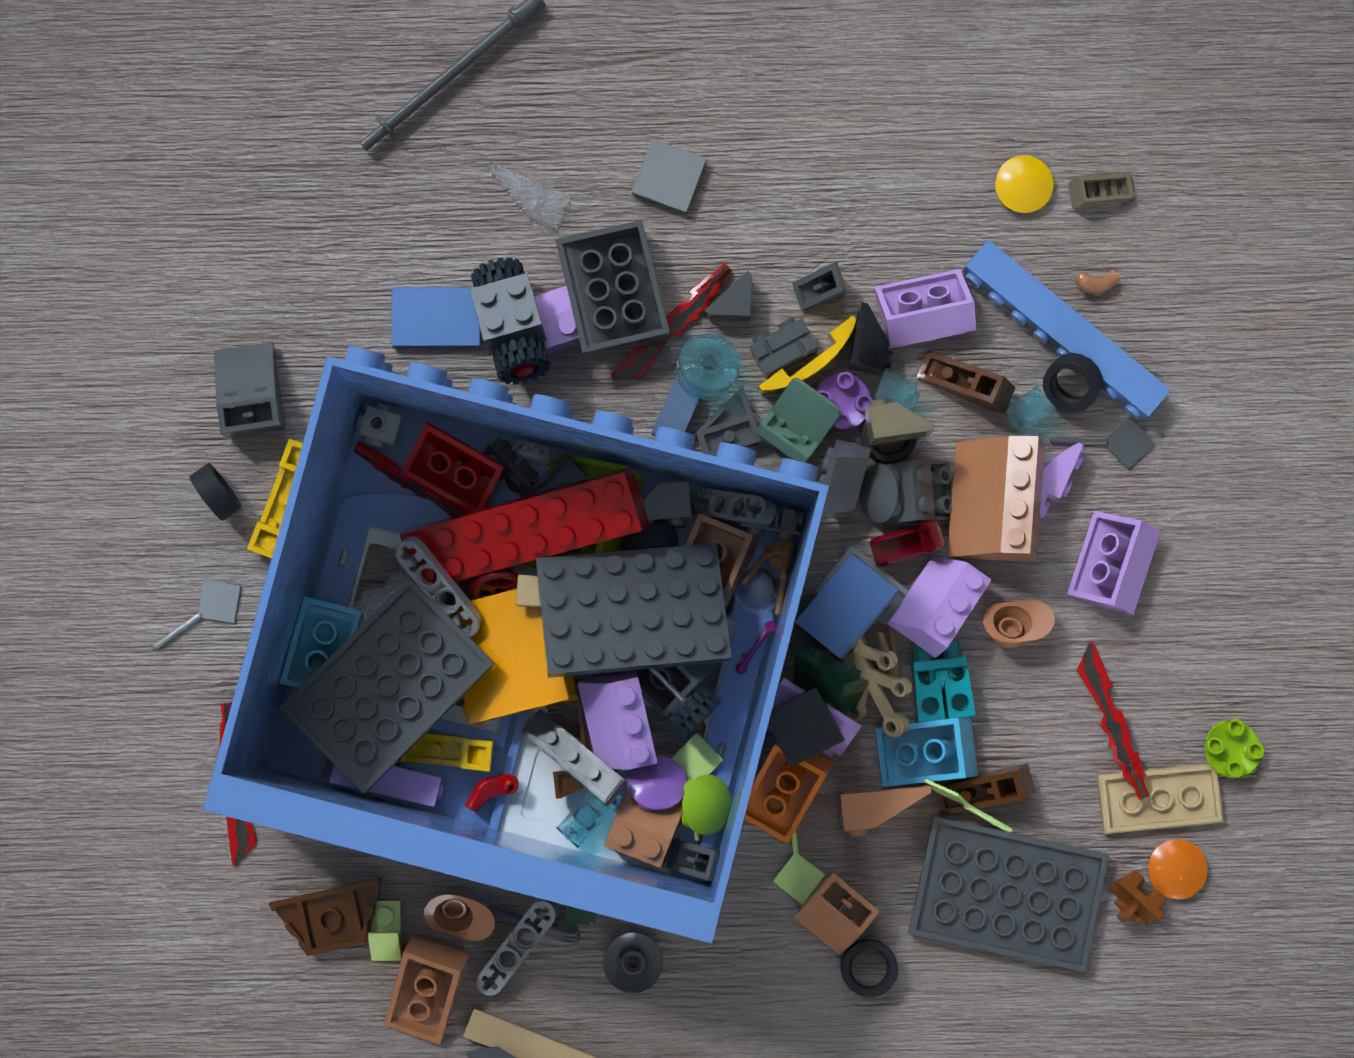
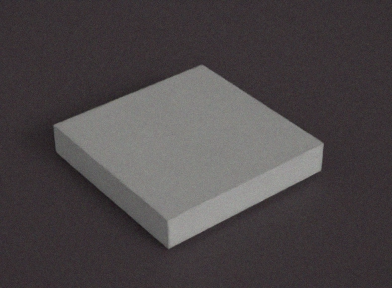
(669, 176)

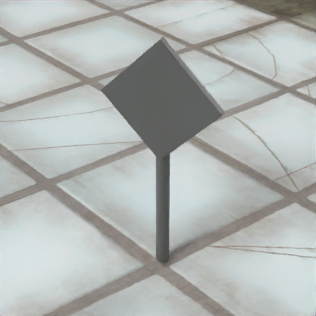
(1126, 443)

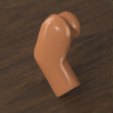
(1095, 285)

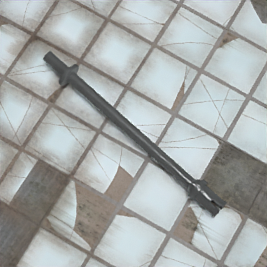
(516, 18)

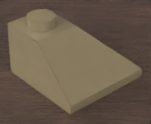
(893, 423)

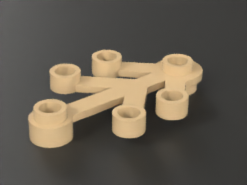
(876, 678)

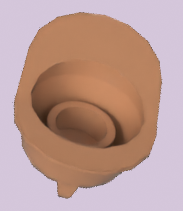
(1018, 622)
(459, 915)

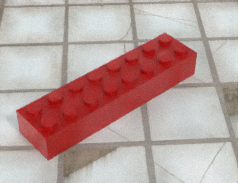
(534, 526)

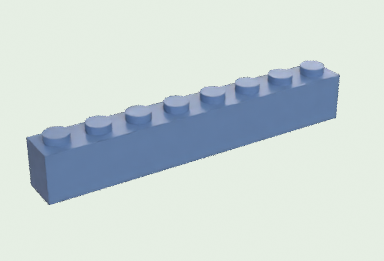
(1064, 329)

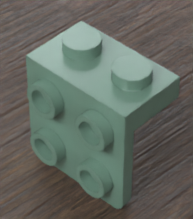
(798, 421)

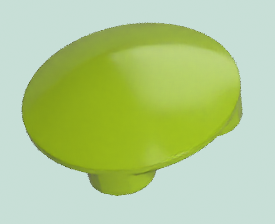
(1233, 749)
(705, 804)

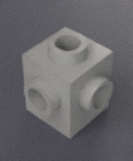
(390, 428)

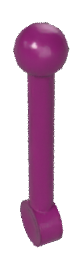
(769, 627)

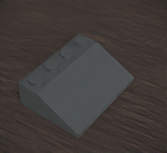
(613, 288)

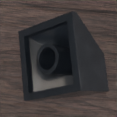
(869, 344)

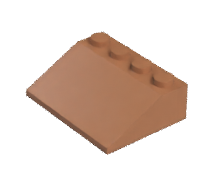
(996, 499)

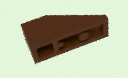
(967, 381)
(989, 789)

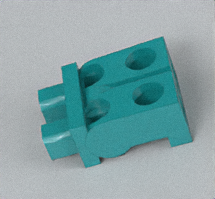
(945, 675)

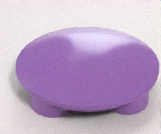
(849, 395)
(657, 785)

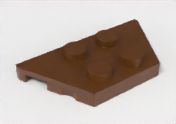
(331, 916)

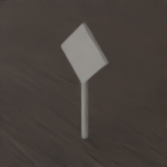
(217, 603)

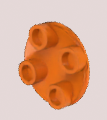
(1177, 869)

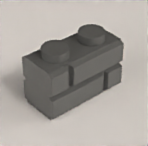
(783, 347)

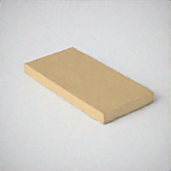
(1176, 799)

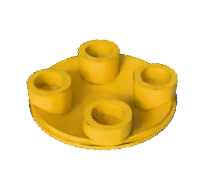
(1024, 184)

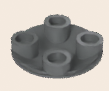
(880, 493)

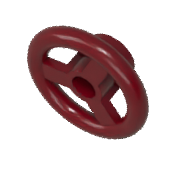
(495, 582)

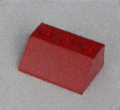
(453, 469)

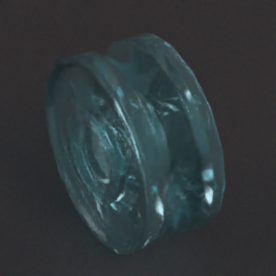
(712, 350)

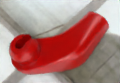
(491, 787)

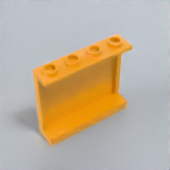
(519, 678)

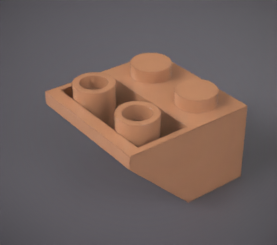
(836, 913)

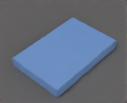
(434, 317)
(846, 606)

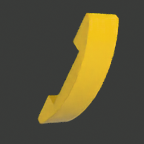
(838, 338)
(267, 530)
(452, 751)

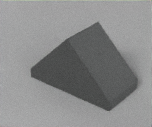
(820, 287)
(734, 302)
(693, 859)

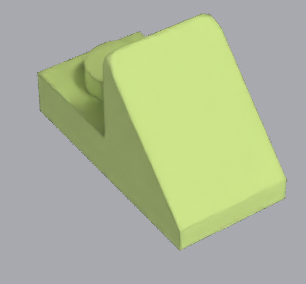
(386, 931)

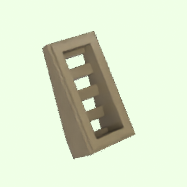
(1083, 194)

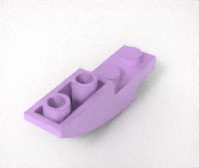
(1057, 474)

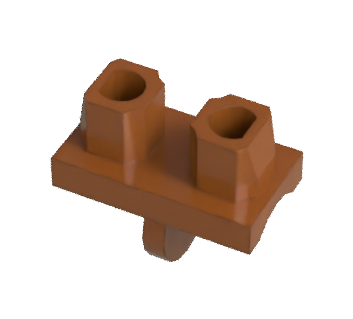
(1133, 902)

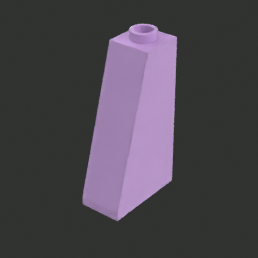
(398, 782)

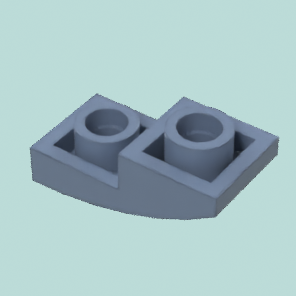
(676, 410)

